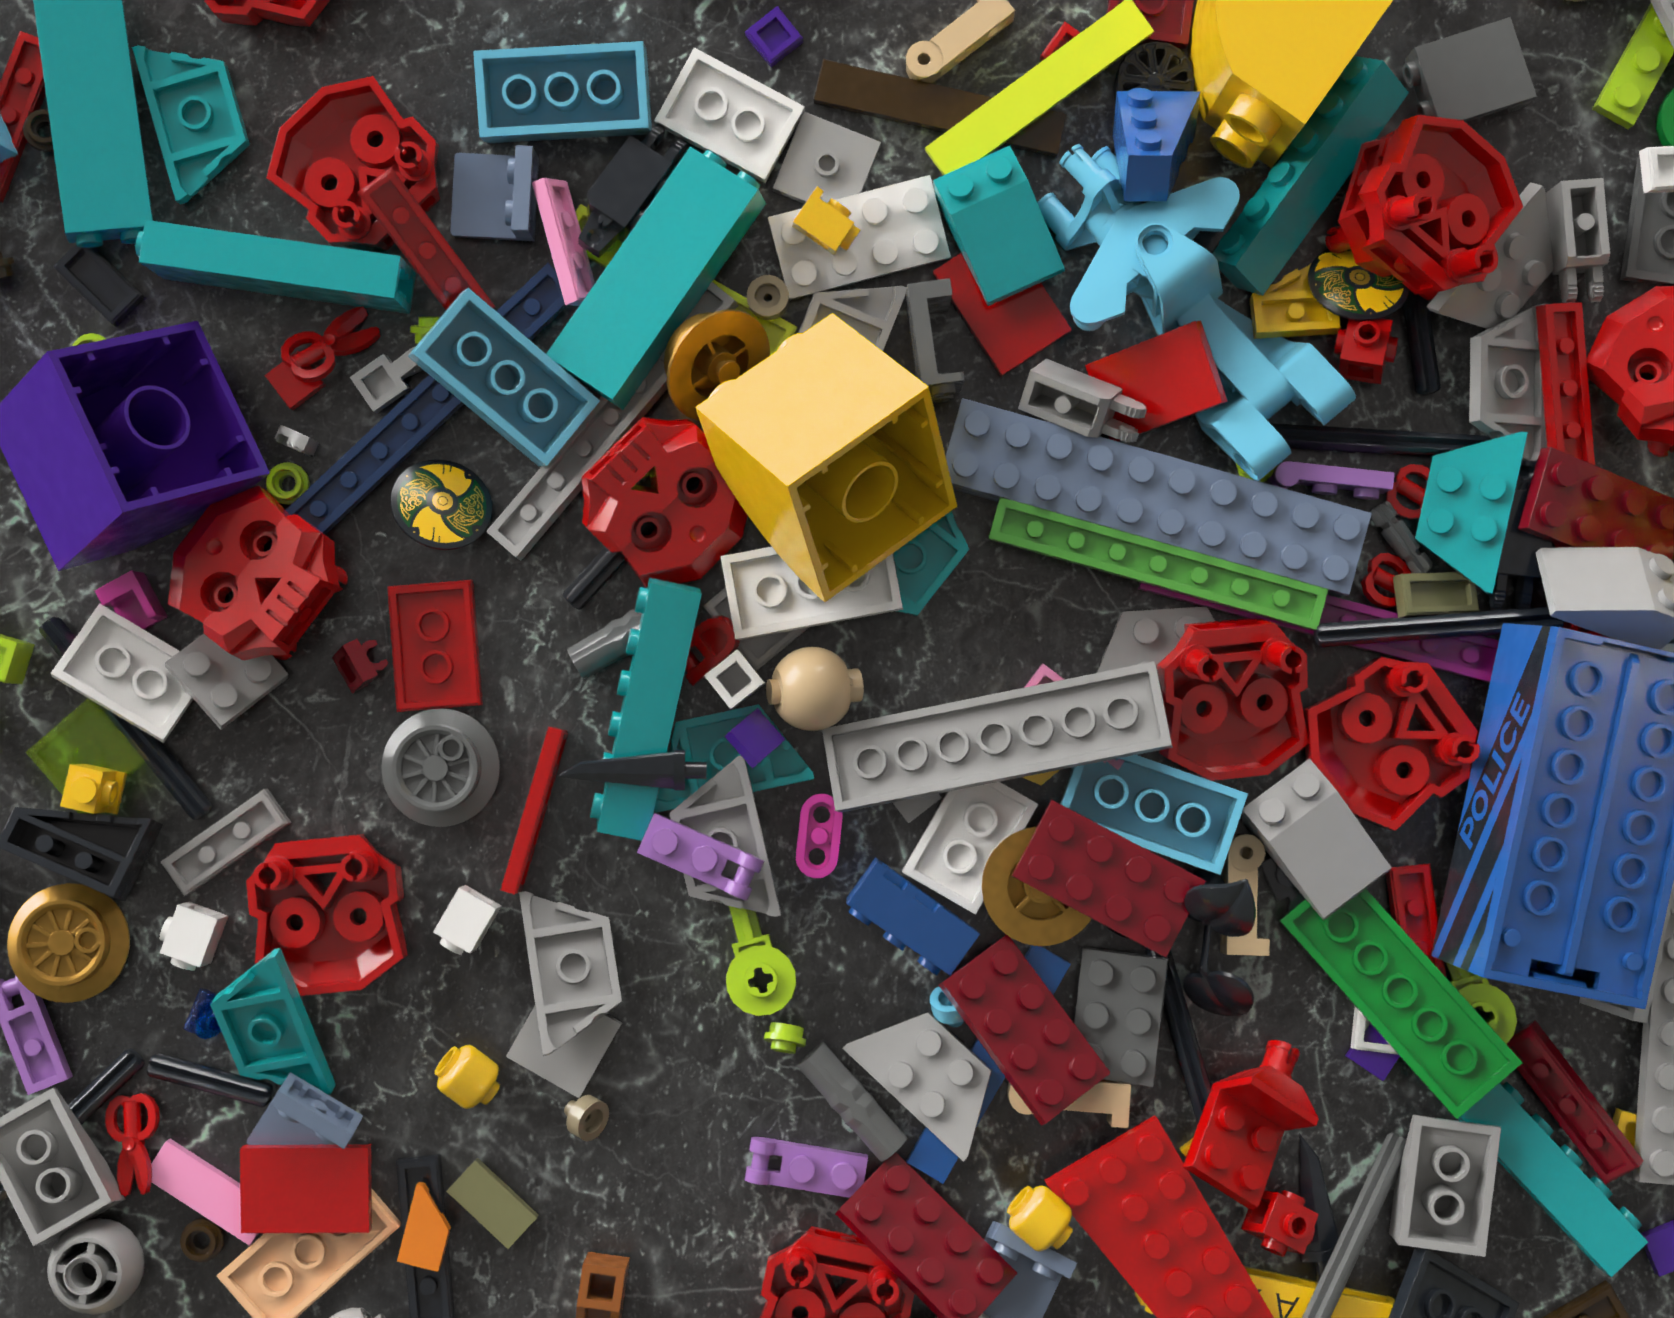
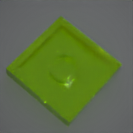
(84, 738)

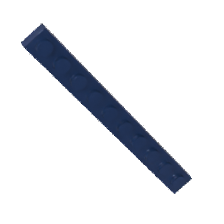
(414, 419)

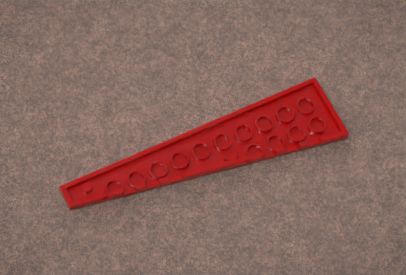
(1158, 1227)

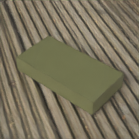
(1434, 594)
(492, 1203)

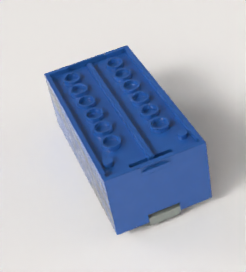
(1567, 819)

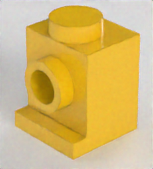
(826, 223)
(93, 789)

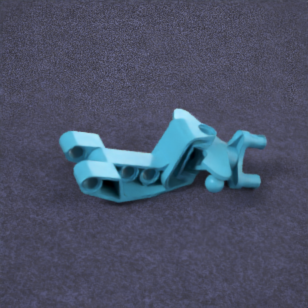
(1179, 281)

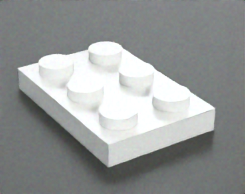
(729, 115)
(124, 673)
(962, 838)

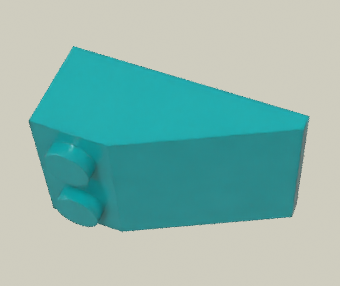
(998, 225)

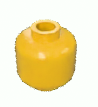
(467, 1076)
(1040, 1218)

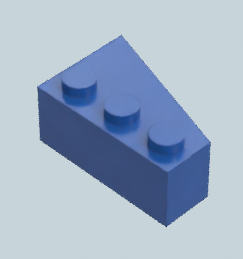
(1152, 140)
(911, 918)

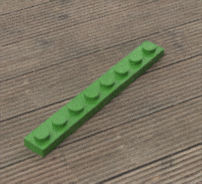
(1158, 564)

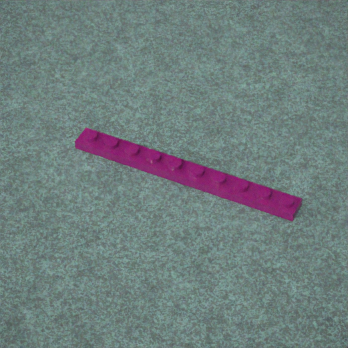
(1462, 656)

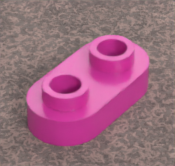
(818, 835)

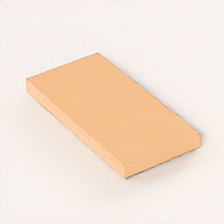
(292, 1270)

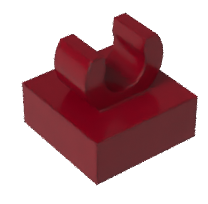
(355, 664)

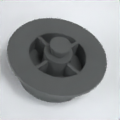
(440, 767)

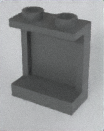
(1470, 73)
(920, 301)

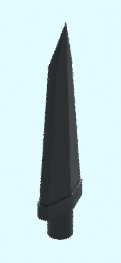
(650, 770)
(1315, 1193)

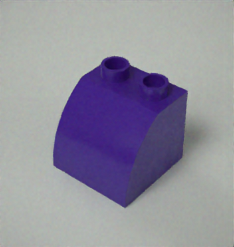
(125, 441)

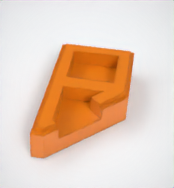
(424, 1233)

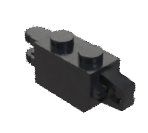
(627, 190)
(1519, 549)

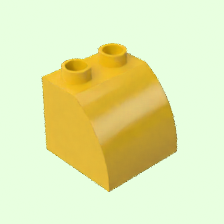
(1270, 66)
(830, 453)

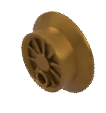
(709, 352)
(1021, 909)
(68, 943)

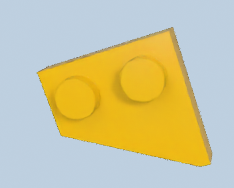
(1291, 309)

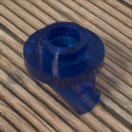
(201, 1017)

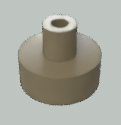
(768, 288)
(586, 1117)

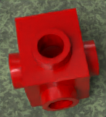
(1365, 349)
(1281, 1223)

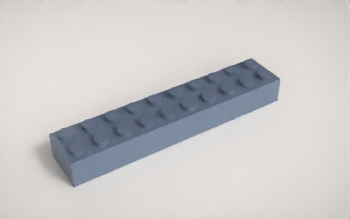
(1155, 496)

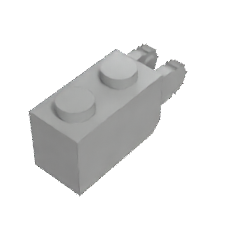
(1579, 236)
(1079, 402)

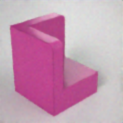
(133, 599)

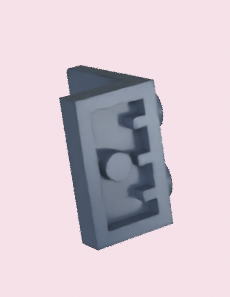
(495, 195)
(304, 1117)
(1036, 1278)

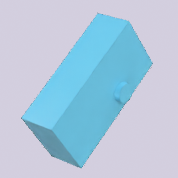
(562, 92)
(504, 378)
(1159, 808)

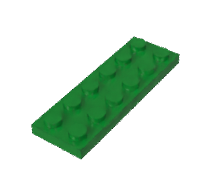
(1405, 999)

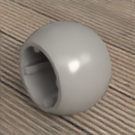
(66, 1270)

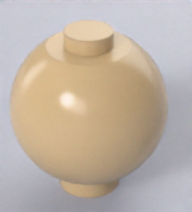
(813, 688)

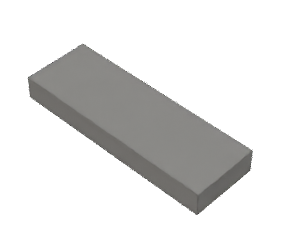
(225, 842)

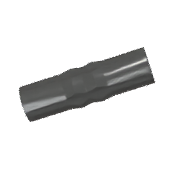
(604, 645)
(852, 1102)

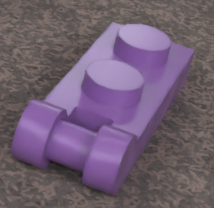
(1328, 479)
(699, 855)
(31, 1038)
(806, 1167)

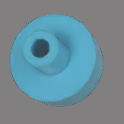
(943, 1009)

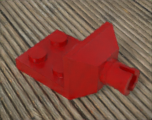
(1246, 1125)

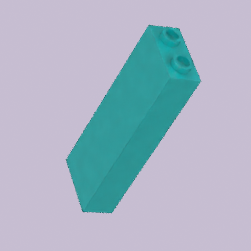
(93, 120)
(276, 266)
(657, 276)

